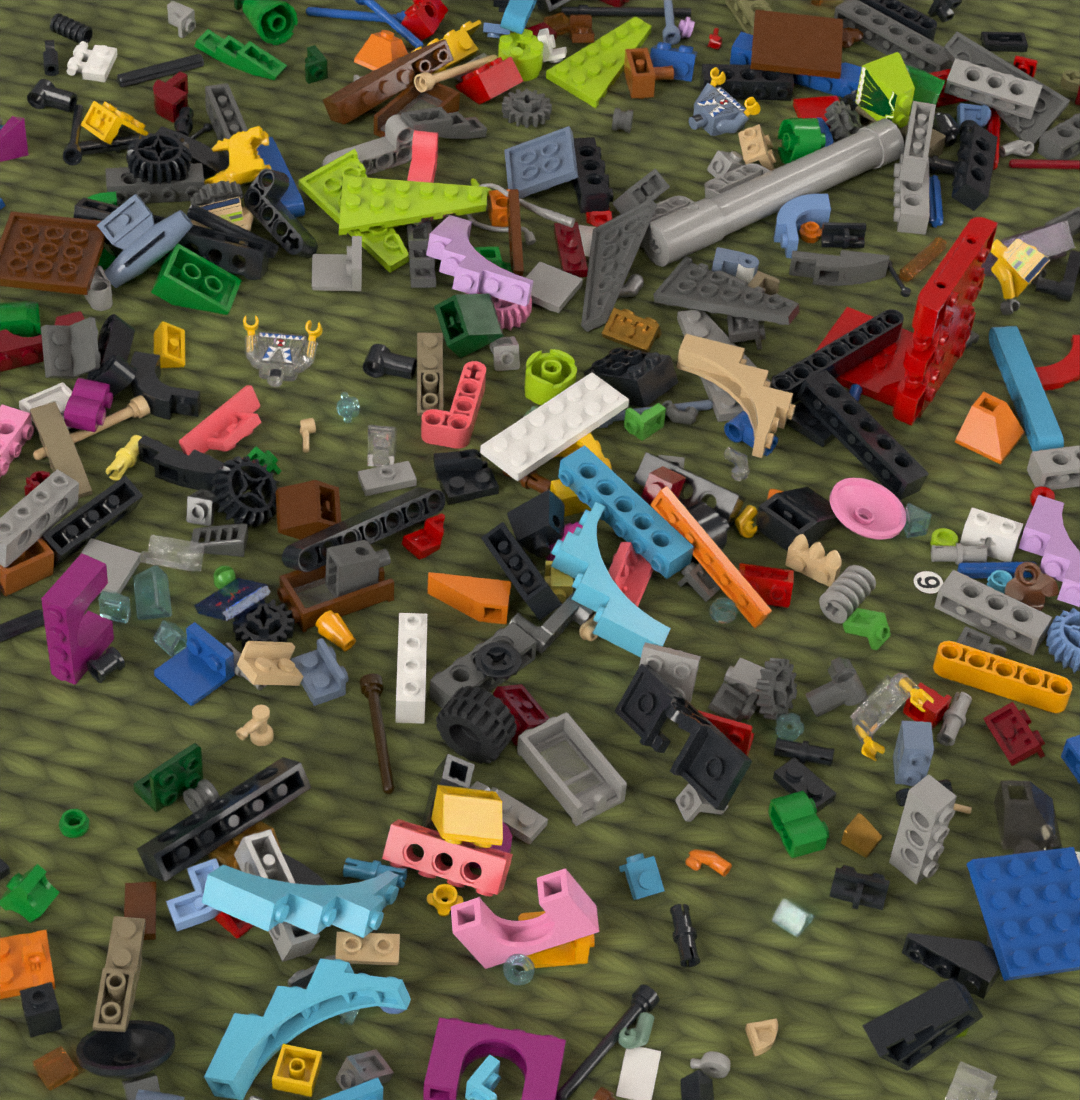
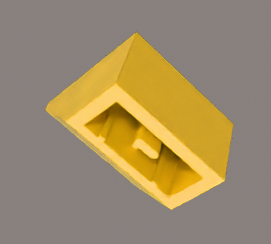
(468, 816)

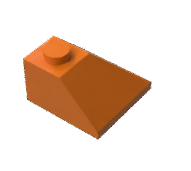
(380, 50)

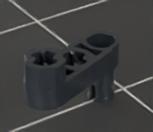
(1064, 289)

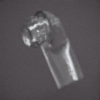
(740, 460)

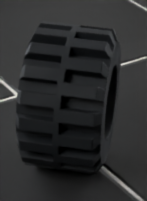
(476, 724)

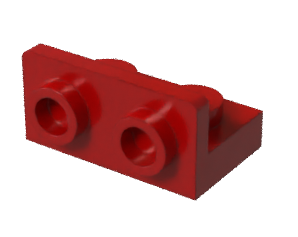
(770, 583)

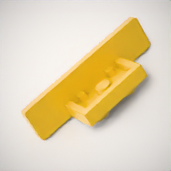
(460, 42)

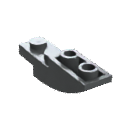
(840, 270)

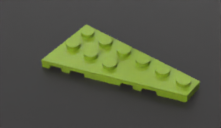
(599, 64)
(325, 189)
(400, 202)

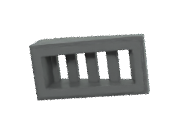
(233, 538)

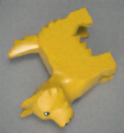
(243, 156)

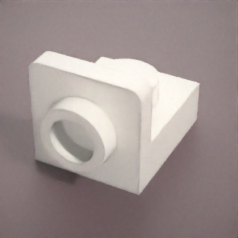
(549, 53)

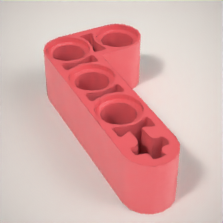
(424, 157)
(456, 427)

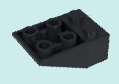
(636, 374)
(794, 514)

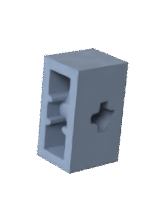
(913, 752)

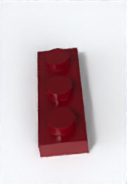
(570, 249)

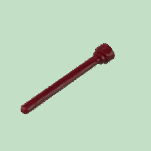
(1044, 164)

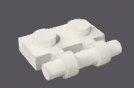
(98, 61)

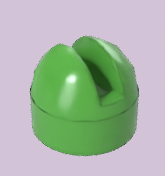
(223, 576)

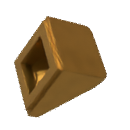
(861, 836)

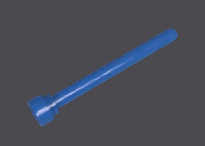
(348, 14)
(390, 20)

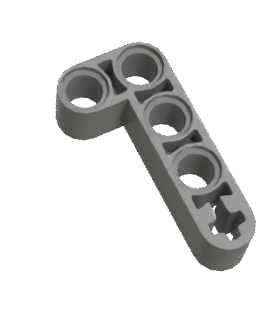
(385, 151)

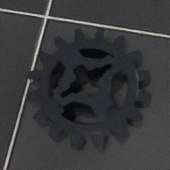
(277, 622)

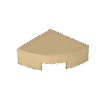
(762, 1035)

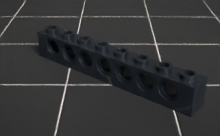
(255, 252)

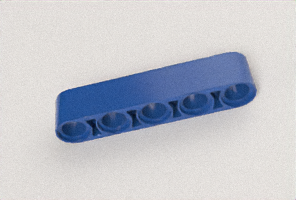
(291, 199)

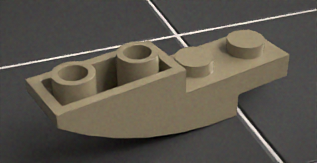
(429, 372)
(120, 975)

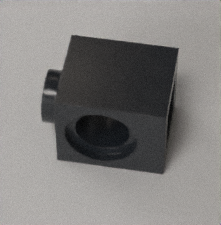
(40, 1009)

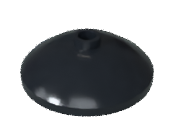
(126, 1053)

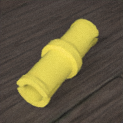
(125, 459)

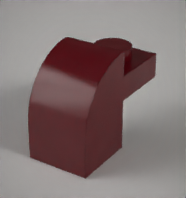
(171, 96)

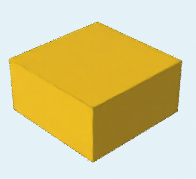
(297, 1070)

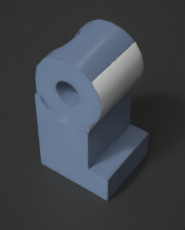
(735, 263)

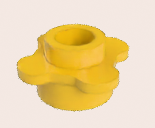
(444, 892)

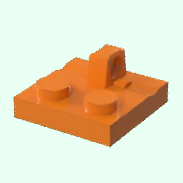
(24, 963)

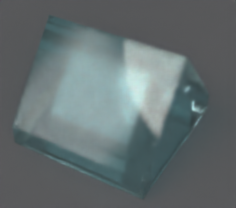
(916, 521)
(170, 637)
(792, 917)

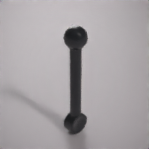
(207, 127)
(905, 291)

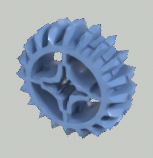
(1064, 639)

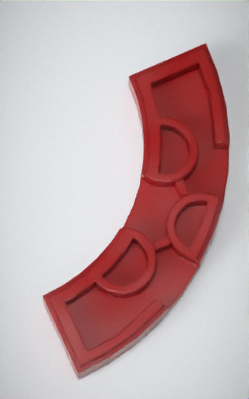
(1064, 371)

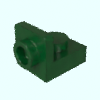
(316, 65)

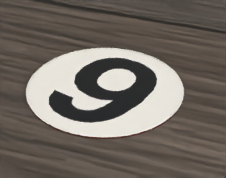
(928, 582)

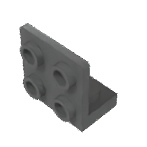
(70, 349)

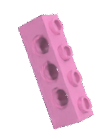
(14, 432)

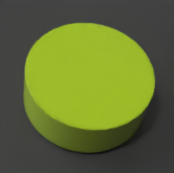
(944, 537)

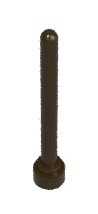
(372, 687)

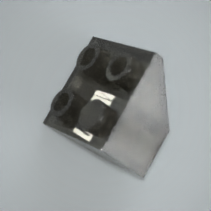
(1027, 814)

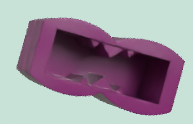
(87, 405)

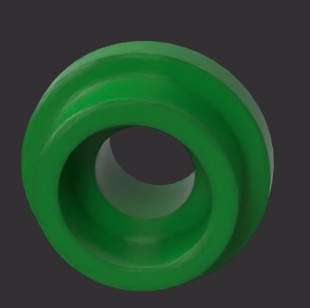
(72, 817)

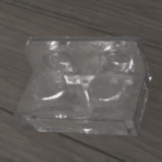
(174, 553)

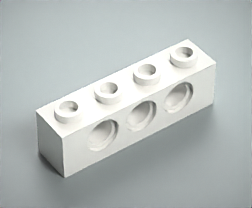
(411, 668)

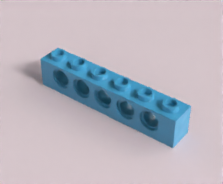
(626, 512)

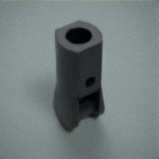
(458, 461)

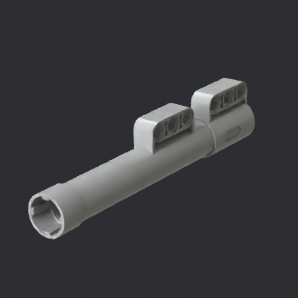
(756, 192)

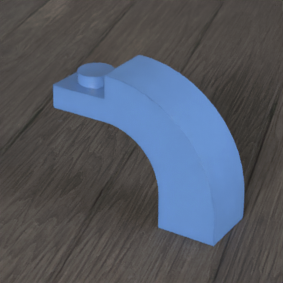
(797, 212)

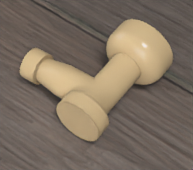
(260, 732)

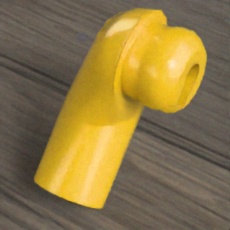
(744, 522)

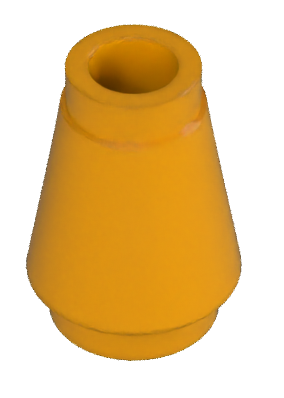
(335, 630)

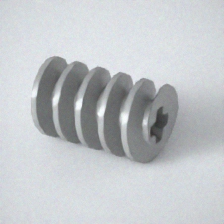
(847, 593)

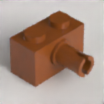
(641, 73)

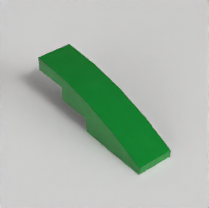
(243, 57)

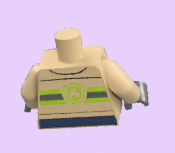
(231, 211)

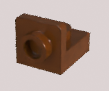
(581, 29)

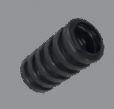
(70, 28)

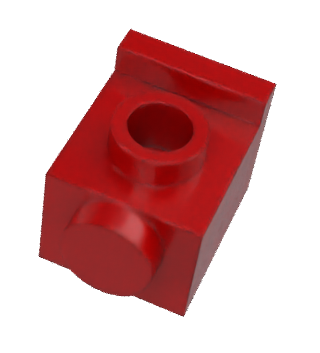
(933, 711)

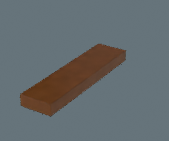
(514, 232)

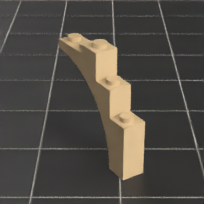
(748, 385)

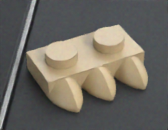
(813, 561)

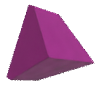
(13, 139)

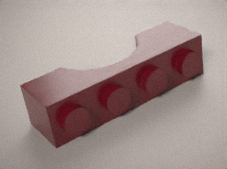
(24, 351)

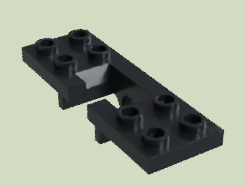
(708, 758)

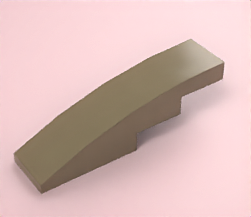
(59, 445)

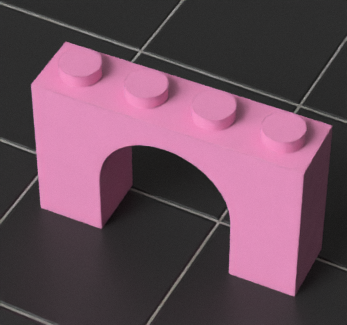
(493, 940)

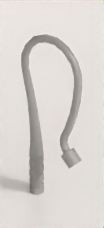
(545, 213)

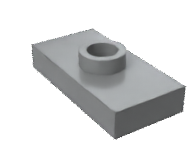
(387, 478)

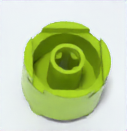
(525, 52)
(548, 375)

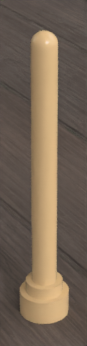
(426, 81)
(137, 407)

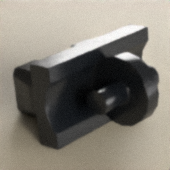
(943, 9)
(843, 235)
(859, 888)

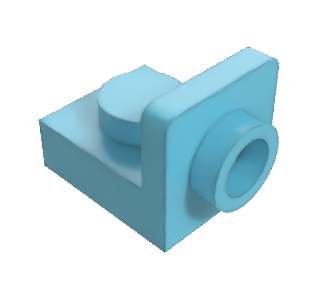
(484, 1081)

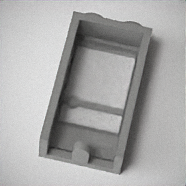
(572, 768)

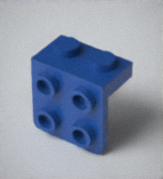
(681, 59)

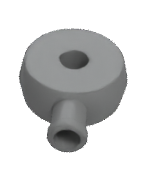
(712, 1064)

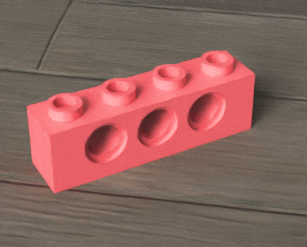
(493, 862)

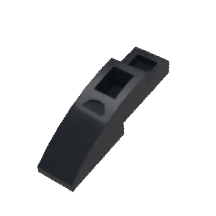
(175, 467)

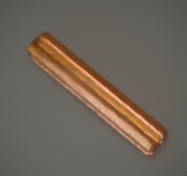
(922, 259)

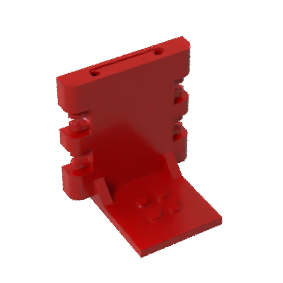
(919, 362)

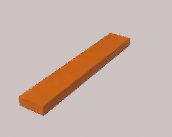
(712, 558)

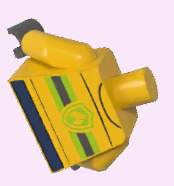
(1016, 270)

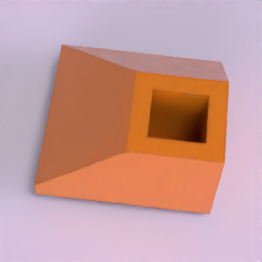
(990, 429)

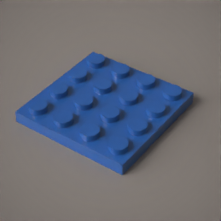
(1031, 910)

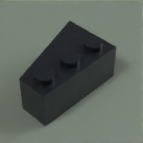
(923, 1024)

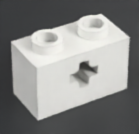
(993, 531)

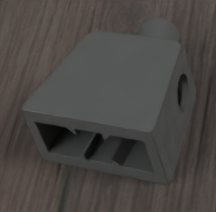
(353, 567)

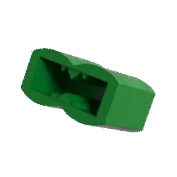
(798, 824)

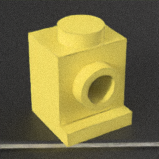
(558, 582)

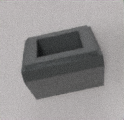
(143, 1082)

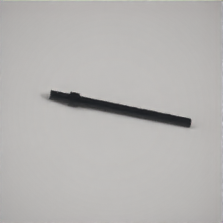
(623, 11)

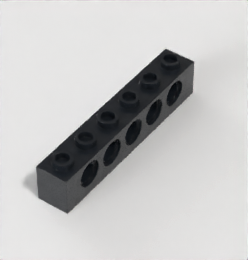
(862, 435)
(223, 818)

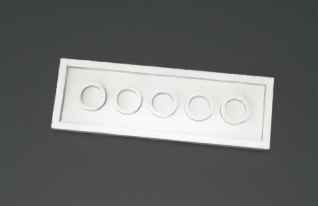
(554, 426)

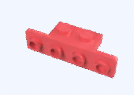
(225, 425)
(630, 572)

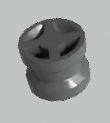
(622, 120)
(200, 796)

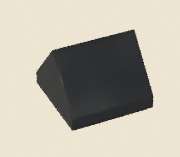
(697, 1087)

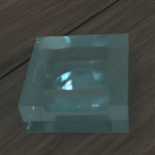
(114, 606)

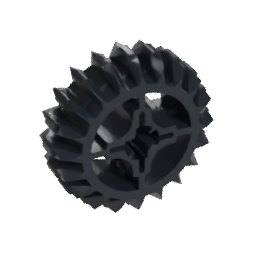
(159, 157)
(238, 477)

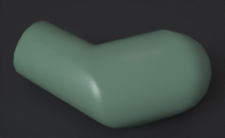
(637, 1036)

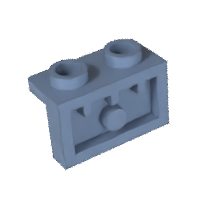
(322, 674)

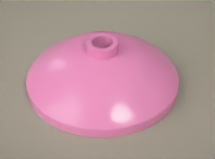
(867, 508)

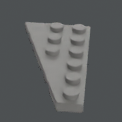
(701, 325)

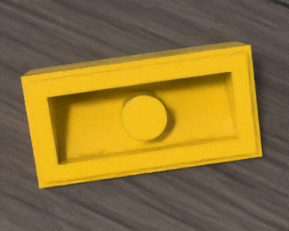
(170, 345)

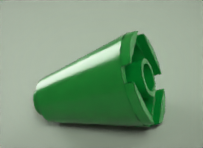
(271, 19)

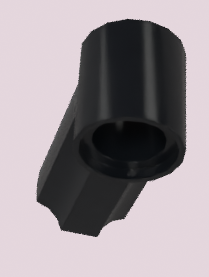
(46, 94)
(382, 361)

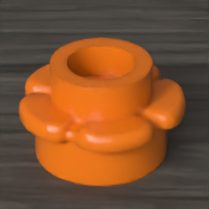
(810, 232)

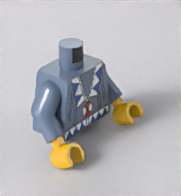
(719, 111)

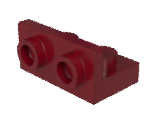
(522, 706)
(1013, 734)

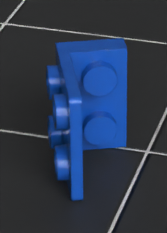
(198, 667)

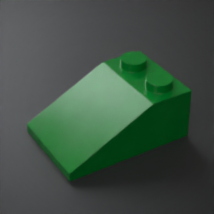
(195, 282)

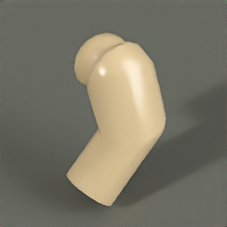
(587, 628)

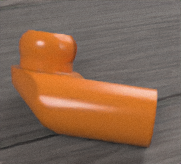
(710, 859)

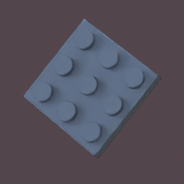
(541, 162)

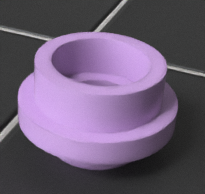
(686, 27)

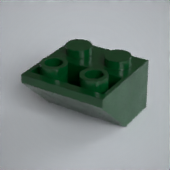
(468, 322)

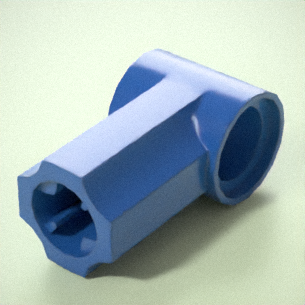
(740, 430)

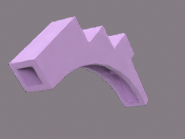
(470, 269)
(1047, 537)

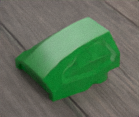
(926, 86)
(20, 318)

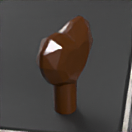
(851, 36)

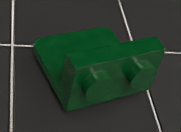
(171, 778)

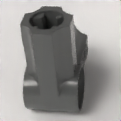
(843, 689)

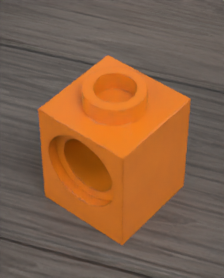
(497, 208)

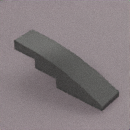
(445, 124)
(420, 266)

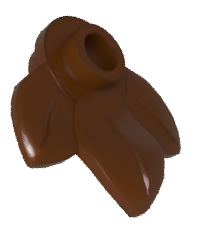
(1031, 591)

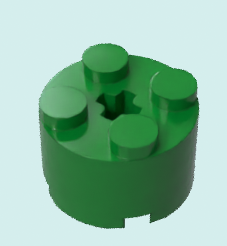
(799, 138)

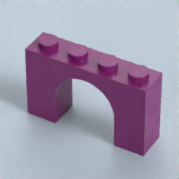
(69, 634)
(462, 1042)

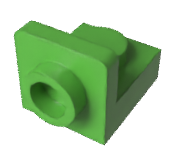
(645, 424)
(870, 625)

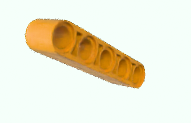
(1002, 676)

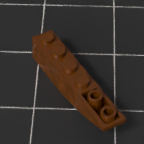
(385, 82)

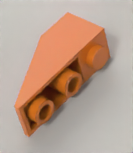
(477, 597)

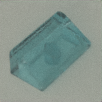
(152, 594)

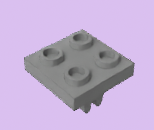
(673, 666)

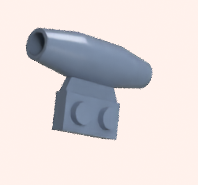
(142, 241)

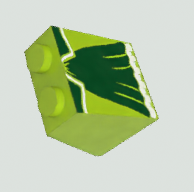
(886, 90)

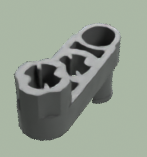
(556, 624)

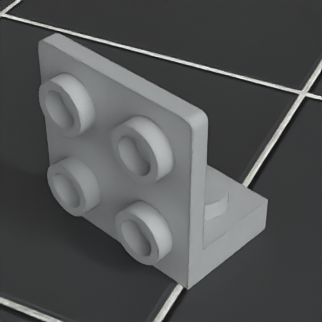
(338, 271)

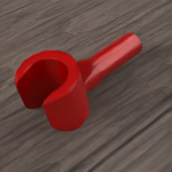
(715, 40)

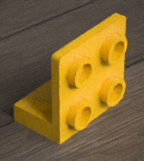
(106, 120)

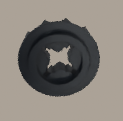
(495, 652)

